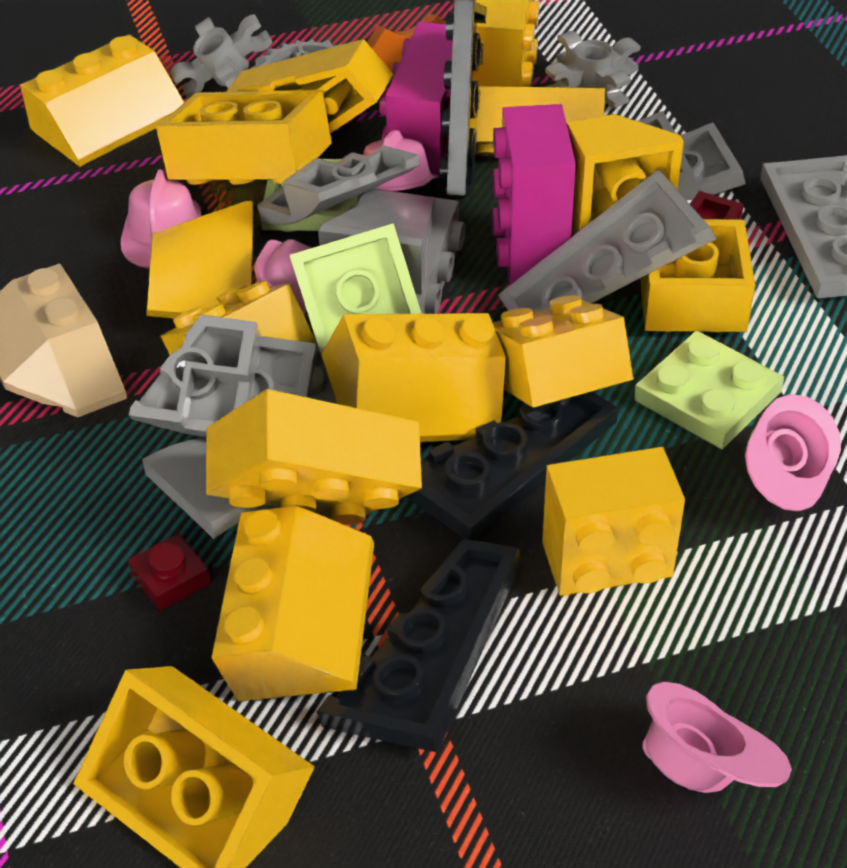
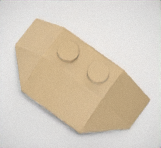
(55, 345)

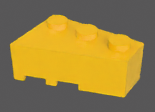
(347, 73)

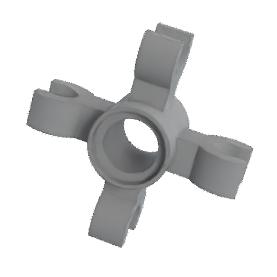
(220, 54)
(594, 66)

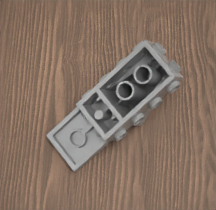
(428, 238)

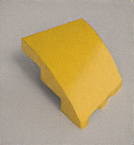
(200, 260)

